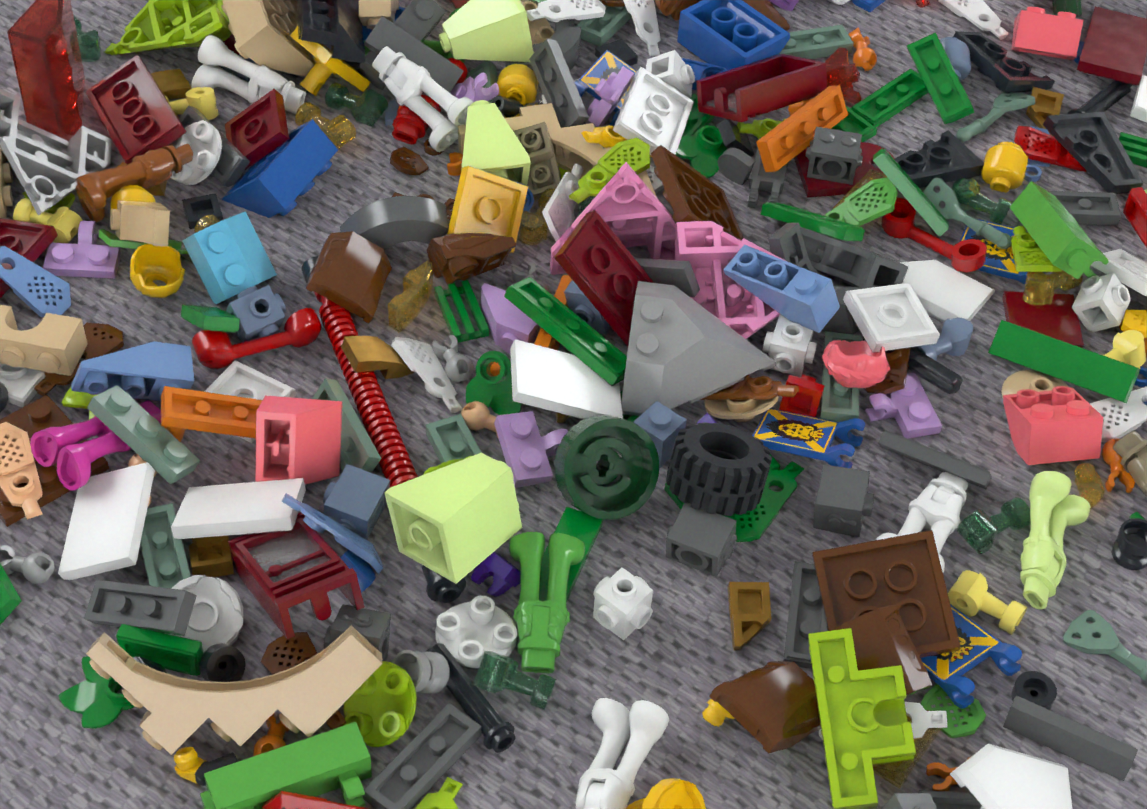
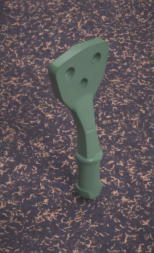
(1003, 103)
(954, 211)
(1106, 643)

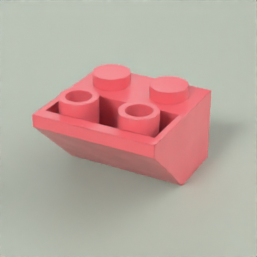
(1047, 33)
(1053, 425)
(298, 439)

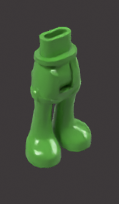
(543, 622)

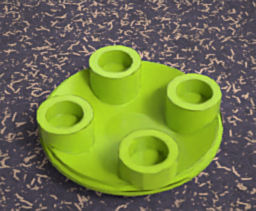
(382, 705)

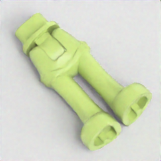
(1043, 551)

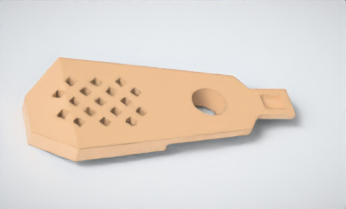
(19, 467)

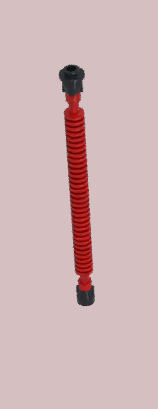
(377, 422)

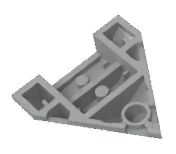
(44, 161)
(681, 351)

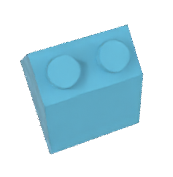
(229, 257)

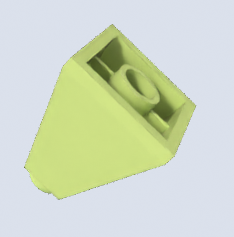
(488, 32)
(493, 144)

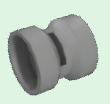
(427, 669)

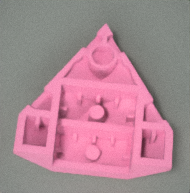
(631, 214)
(709, 253)

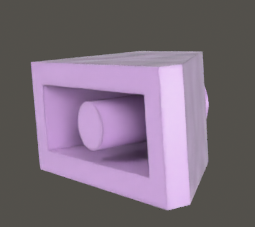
(505, 319)

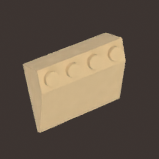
(264, 33)

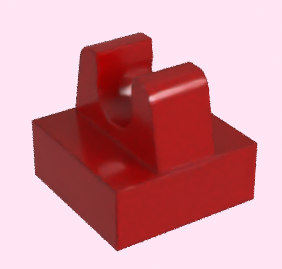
(806, 399)

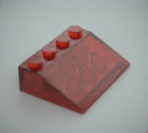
(49, 67)

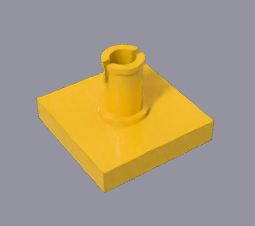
(326, 66)
(487, 204)

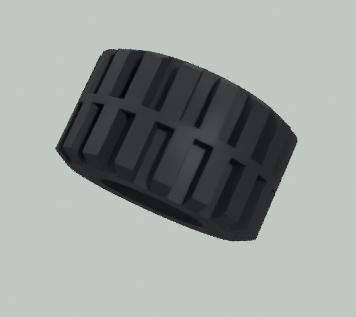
(718, 468)

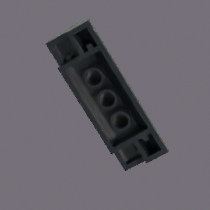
(333, 24)

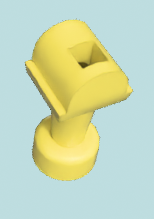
(200, 98)
(64, 220)
(1128, 348)
(971, 595)

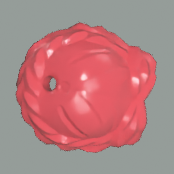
(855, 363)

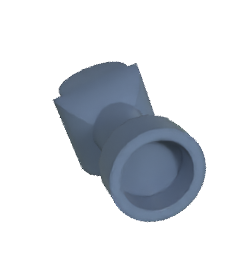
(953, 339)

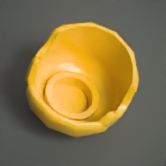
(156, 263)

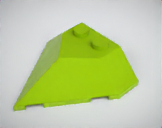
(172, 25)

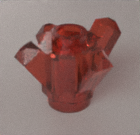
(843, 74)

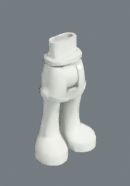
(262, 79)
(407, 84)
(936, 510)
(643, 726)

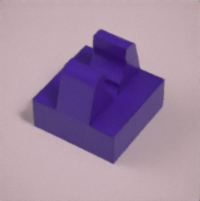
(503, 572)

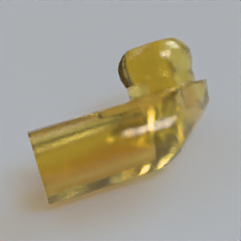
(1089, 484)

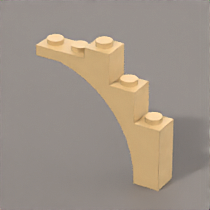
(567, 142)
(179, 706)

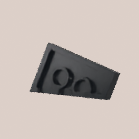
(1005, 72)
(1097, 148)
(940, 159)

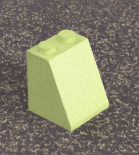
(455, 515)

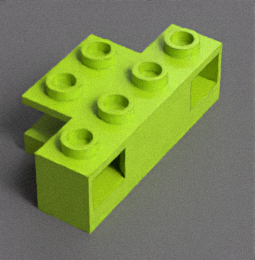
(859, 718)

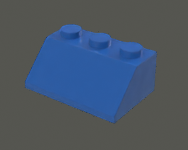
(729, 33)
(284, 173)

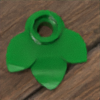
(703, 150)
(490, 389)
(95, 698)

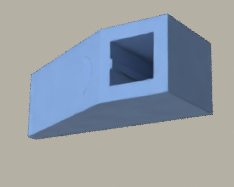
(785, 287)
(138, 371)

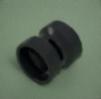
(1131, 545)

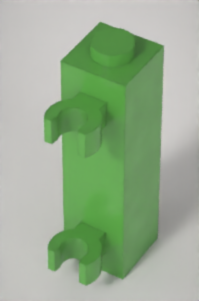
(1056, 231)
(304, 767)

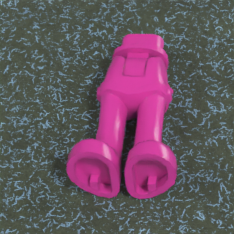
(73, 459)

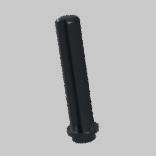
(1105, 98)
(932, 371)
(497, 733)

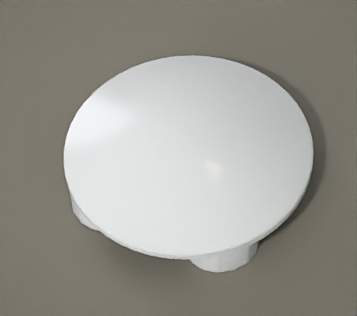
(206, 149)
(476, 628)

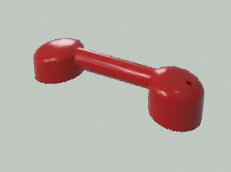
(964, 256)
(216, 351)

